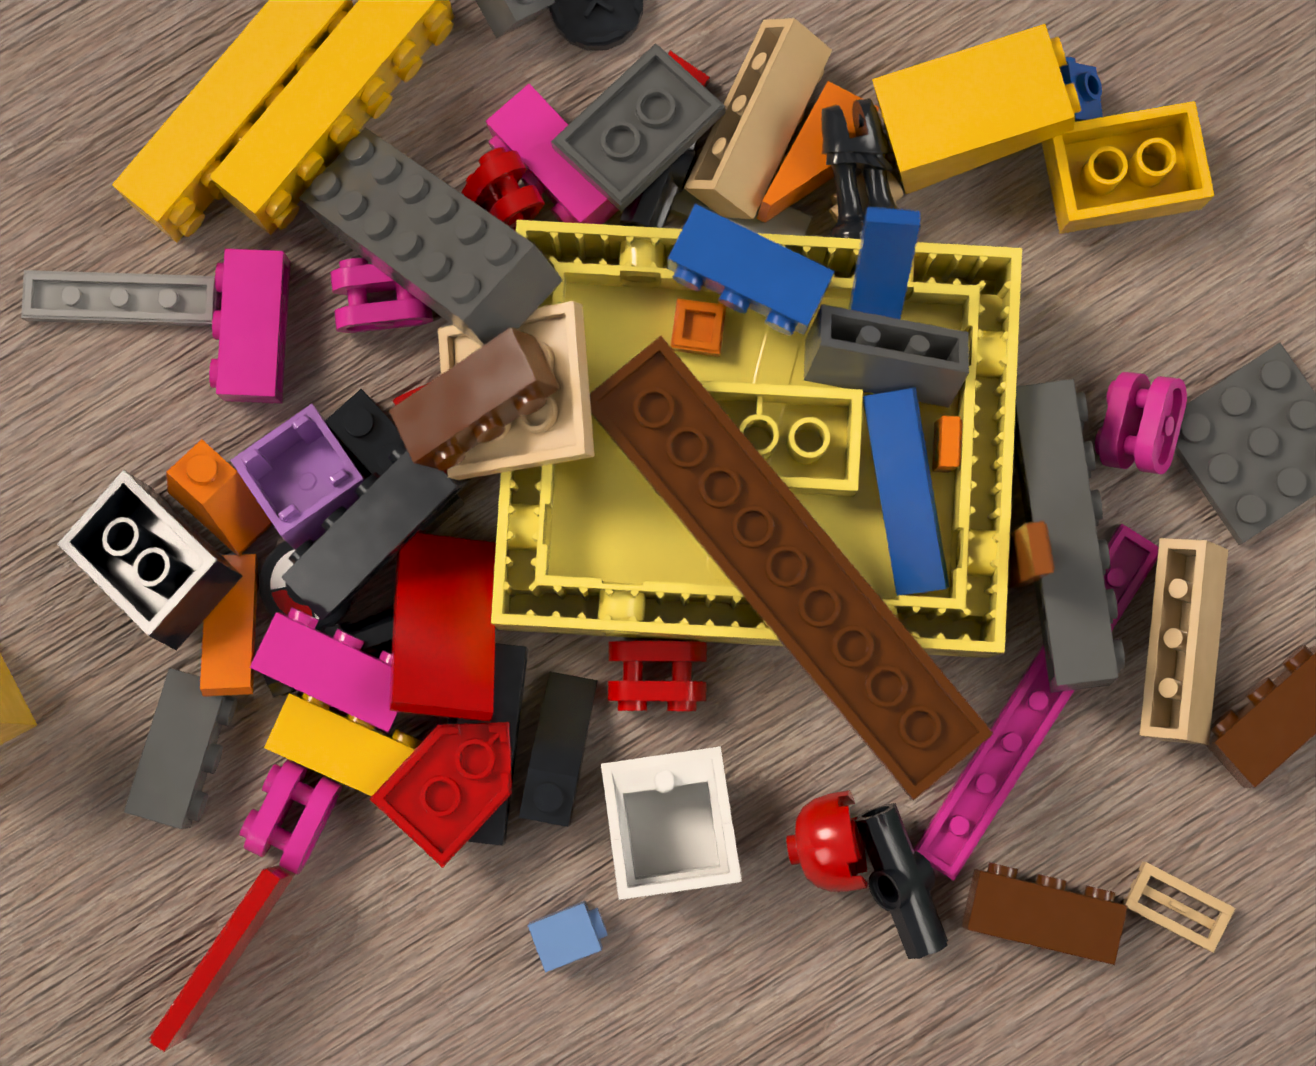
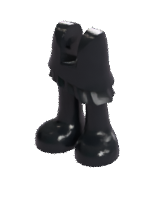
(863, 152)

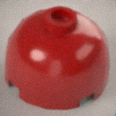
(829, 844)

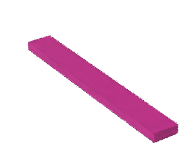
(1020, 729)

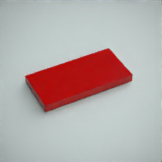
(444, 628)
(221, 957)

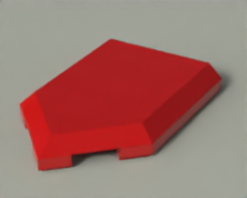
(449, 786)

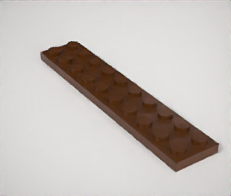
(787, 568)

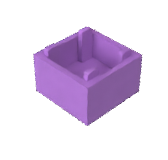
(300, 475)

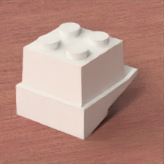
(670, 823)

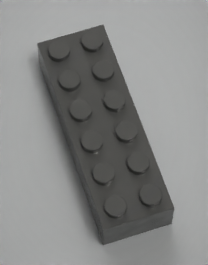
(430, 238)
(1056, 489)

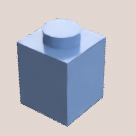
(567, 935)

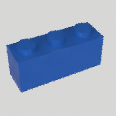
(748, 271)

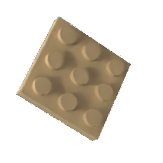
(563, 425)

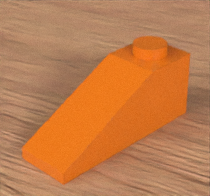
(804, 164)

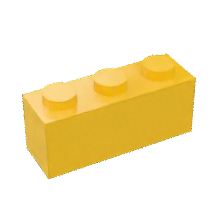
(338, 744)

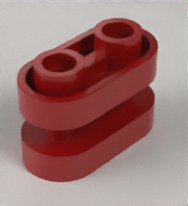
(497, 188)
(679, 693)

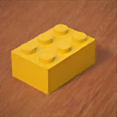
(1128, 168)

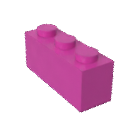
(529, 127)
(251, 326)
(327, 667)

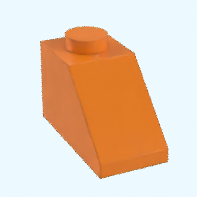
(217, 497)

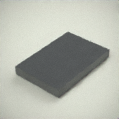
(638, 127)

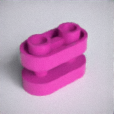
(357, 279)
(1141, 422)
(283, 788)

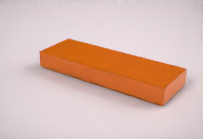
(230, 635)

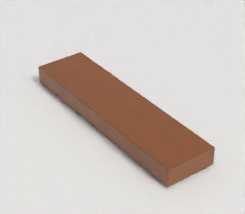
(1029, 555)

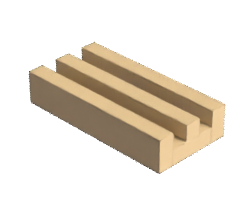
(1139, 887)

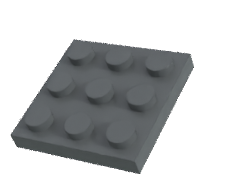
(1253, 443)

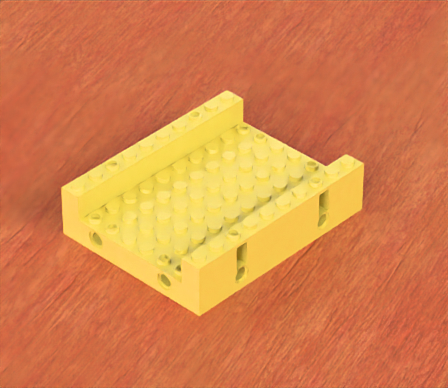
(605, 556)

